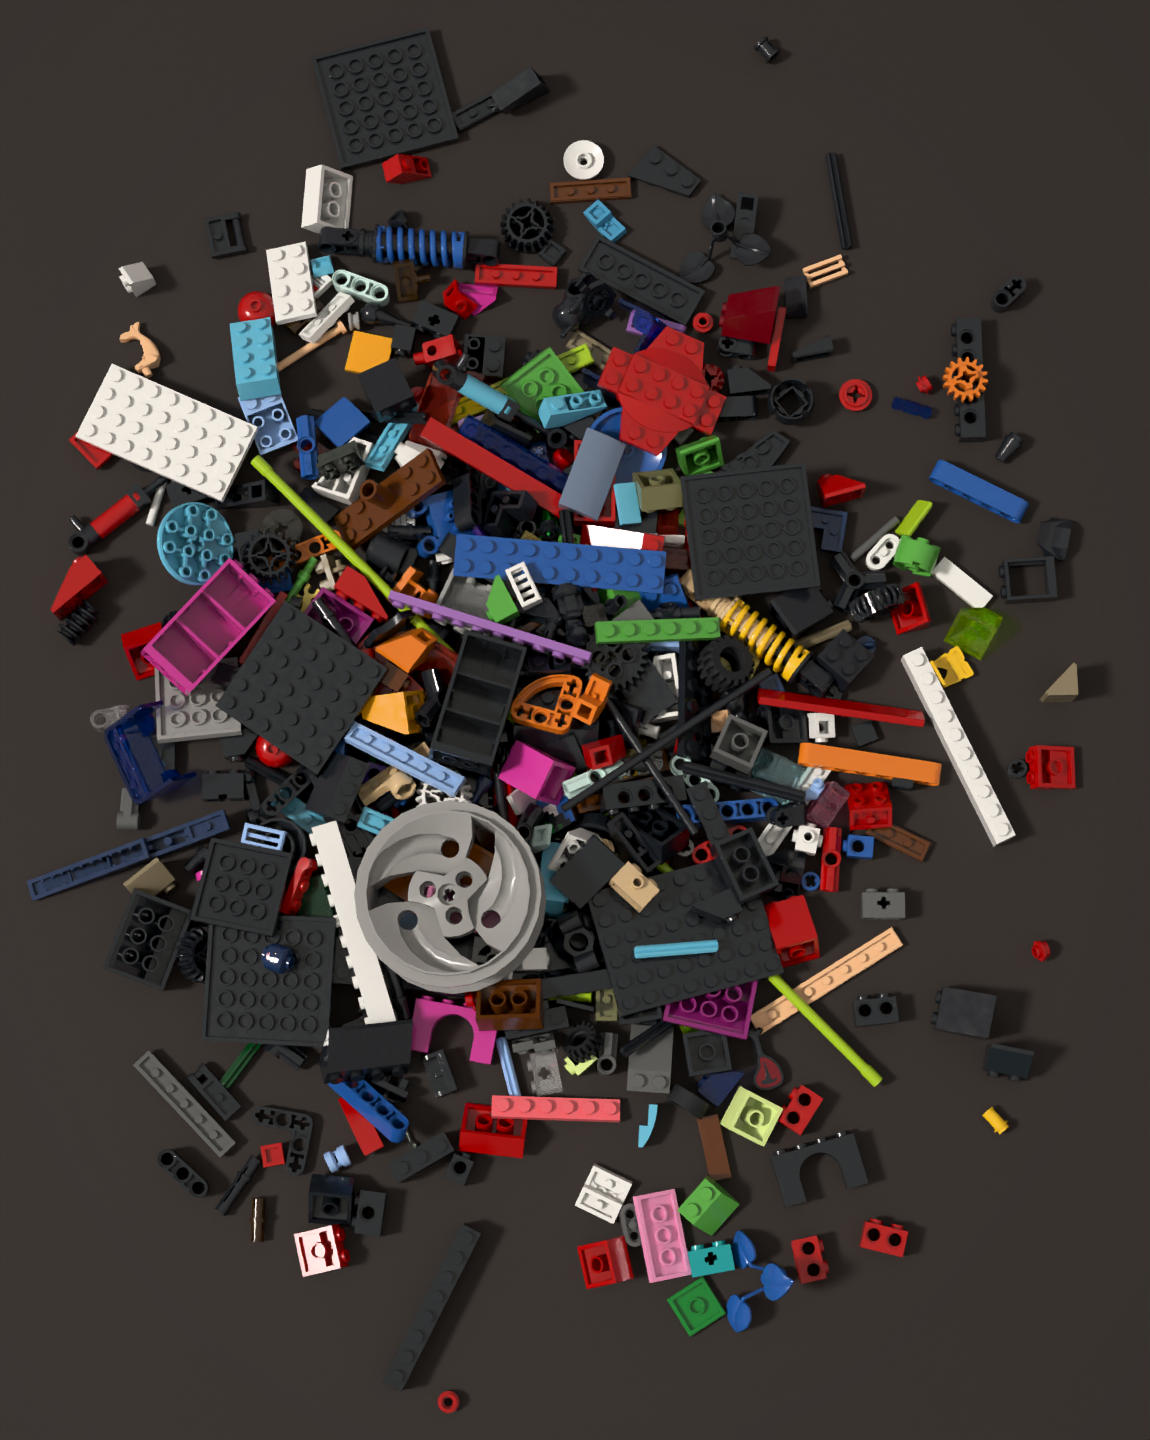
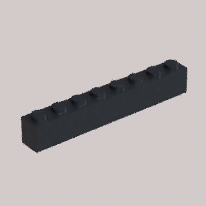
(432, 1307)

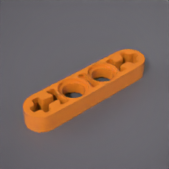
(304, 547)

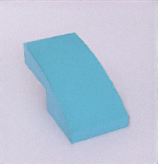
(645, 1131)

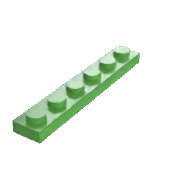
(657, 630)

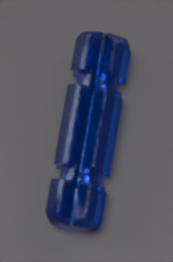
(911, 407)

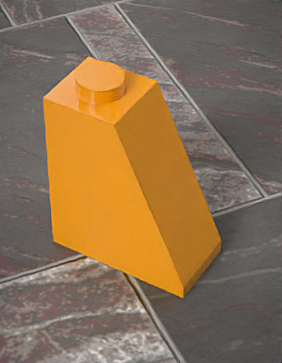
(395, 710)

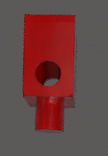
(441, 348)

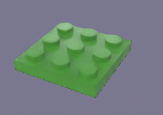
(540, 379)

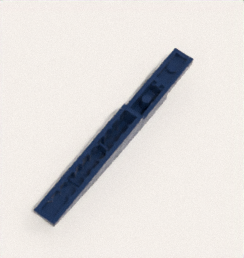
(129, 855)

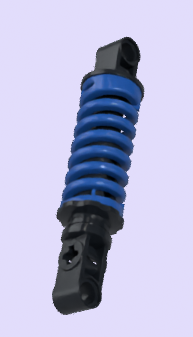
(390, 246)

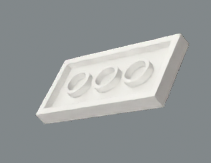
(291, 283)

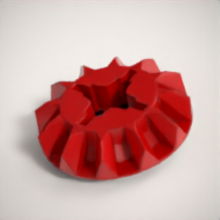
(714, 371)
(862, 388)

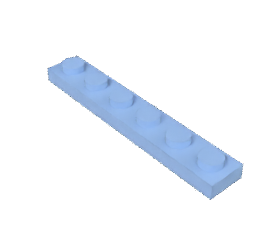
(404, 759)

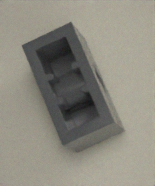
(893, 911)

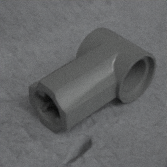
(129, 816)
(608, 1052)

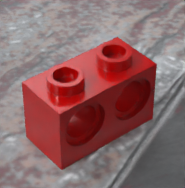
(804, 1112)
(882, 1243)
(803, 1261)

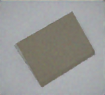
(1065, 687)

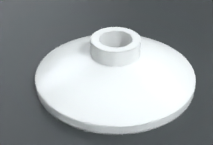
(581, 151)

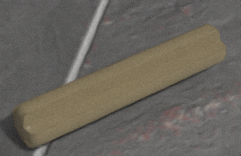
(823, 635)

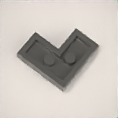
(540, 1043)

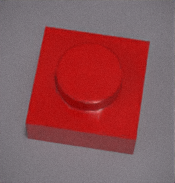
(272, 1155)

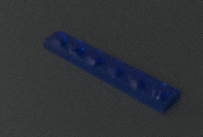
(513, 453)

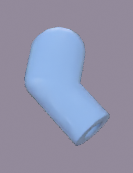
(815, 790)

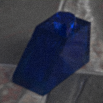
(718, 1086)

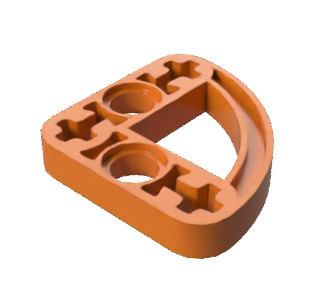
(553, 717)

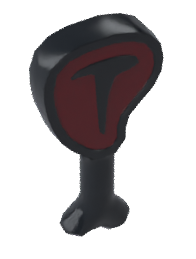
(768, 1071)

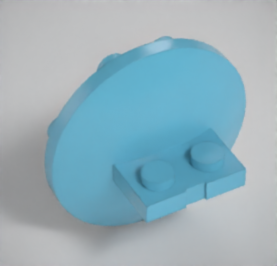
(194, 542)

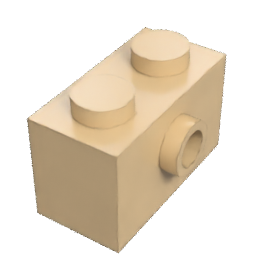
(634, 886)

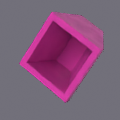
(536, 773)

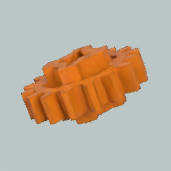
(963, 371)

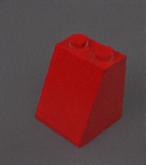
(792, 930)

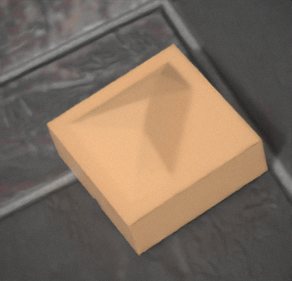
(718, 720)

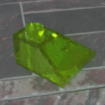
(973, 630)

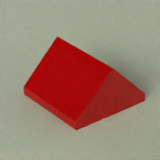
(913, 613)

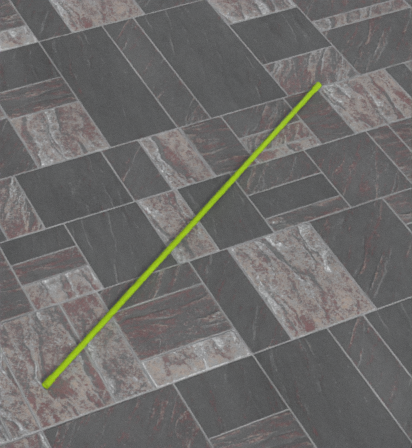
(266, 470)

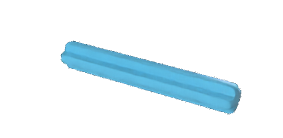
(680, 948)

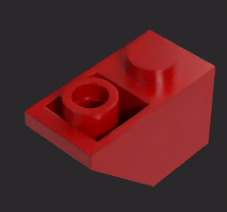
(406, 169)
(604, 752)

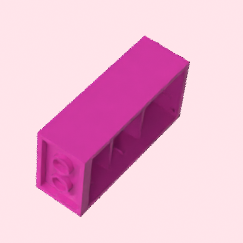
(208, 626)

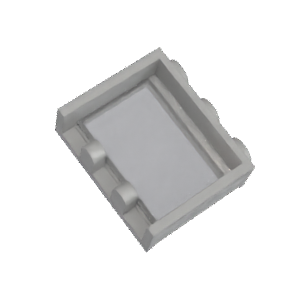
(465, 596)

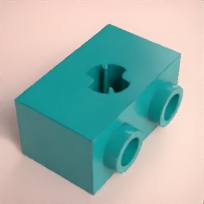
(722, 1264)

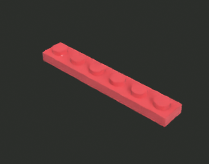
(555, 1108)

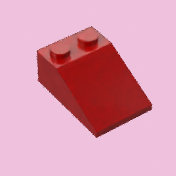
(80, 583)

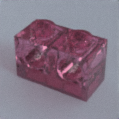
(826, 807)

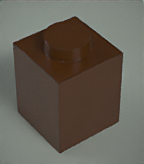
(396, 678)

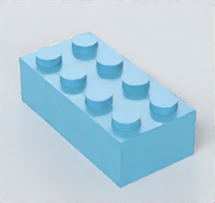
(255, 359)

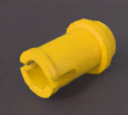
(995, 1120)

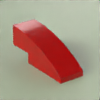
(364, 1131)

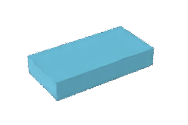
(627, 503)

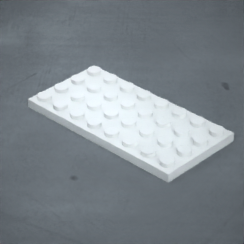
(167, 432)

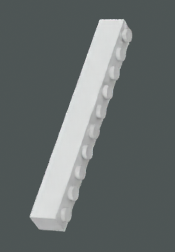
(958, 747)
(361, 956)

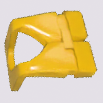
(955, 666)

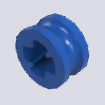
(816, 881)

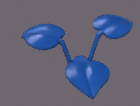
(773, 1278)

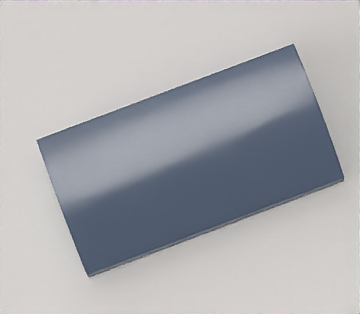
(592, 474)

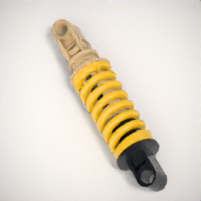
(738, 622)

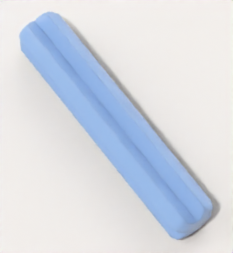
(507, 1066)

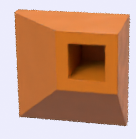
(408, 648)

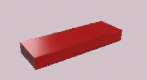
(776, 339)

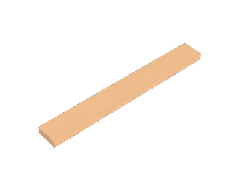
(828, 979)

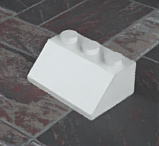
(326, 198)

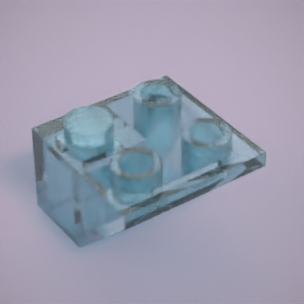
(777, 770)

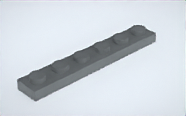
(184, 1104)

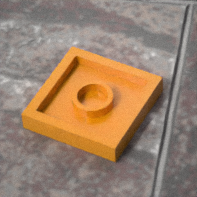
(367, 352)

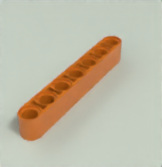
(869, 764)

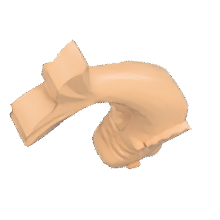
(151, 356)

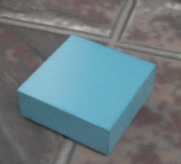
(322, 266)

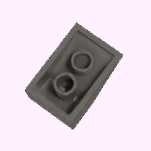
(651, 1065)

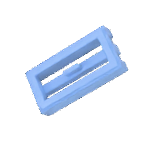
(281, 841)

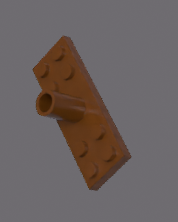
(389, 500)

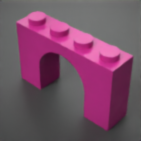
(429, 1013)

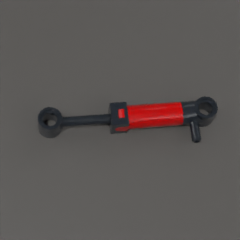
(112, 518)

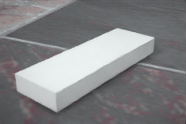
(961, 584)

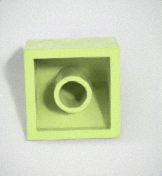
(751, 1116)

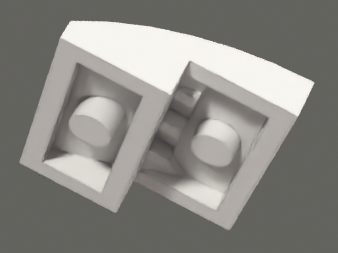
(603, 1193)

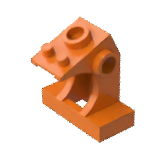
(409, 586)

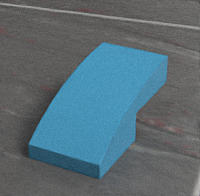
(604, 222)

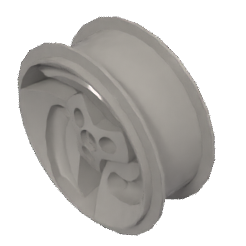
(414, 846)

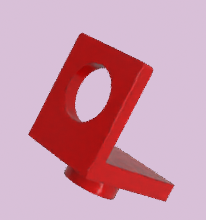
(458, 301)

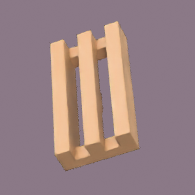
(841, 264)

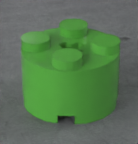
(916, 556)

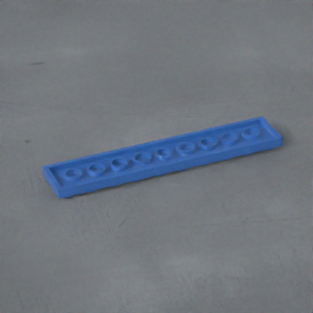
(561, 563)

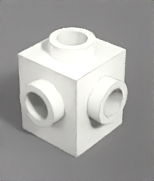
(803, 845)

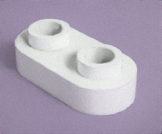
(882, 552)

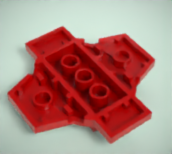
(661, 391)

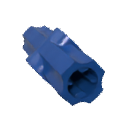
(307, 435)

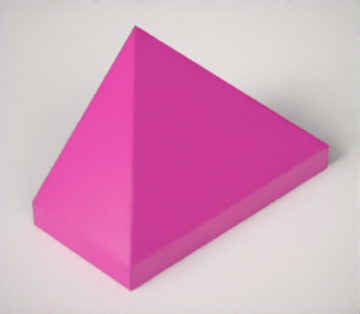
(480, 294)

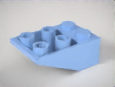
(272, 420)

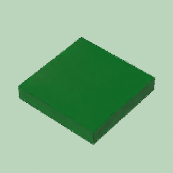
(696, 1306)

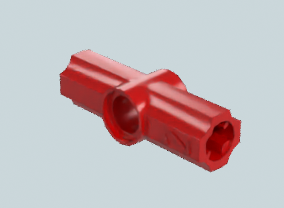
(830, 873)

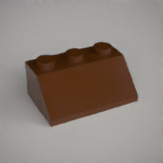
(510, 1005)

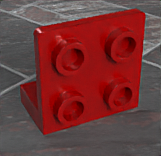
(869, 806)

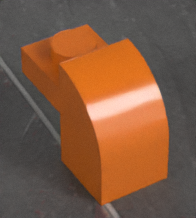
(593, 700)

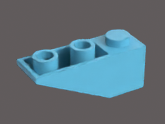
(565, 409)

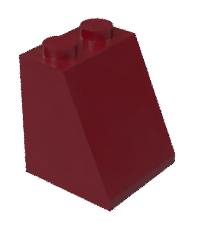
(750, 314)

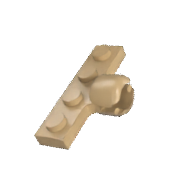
(392, 780)

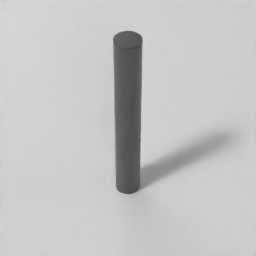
(874, 539)

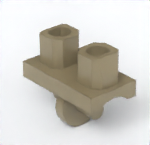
(332, 568)

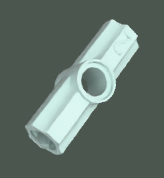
(581, 782)

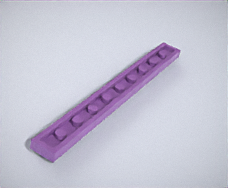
(460, 619)

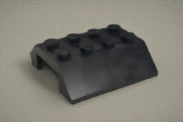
(548, 699)

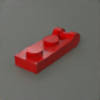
(298, 885)

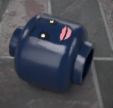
(277, 958)

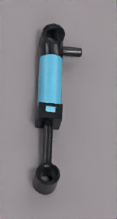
(501, 404)

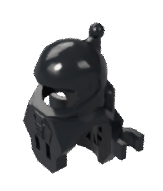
(583, 301)

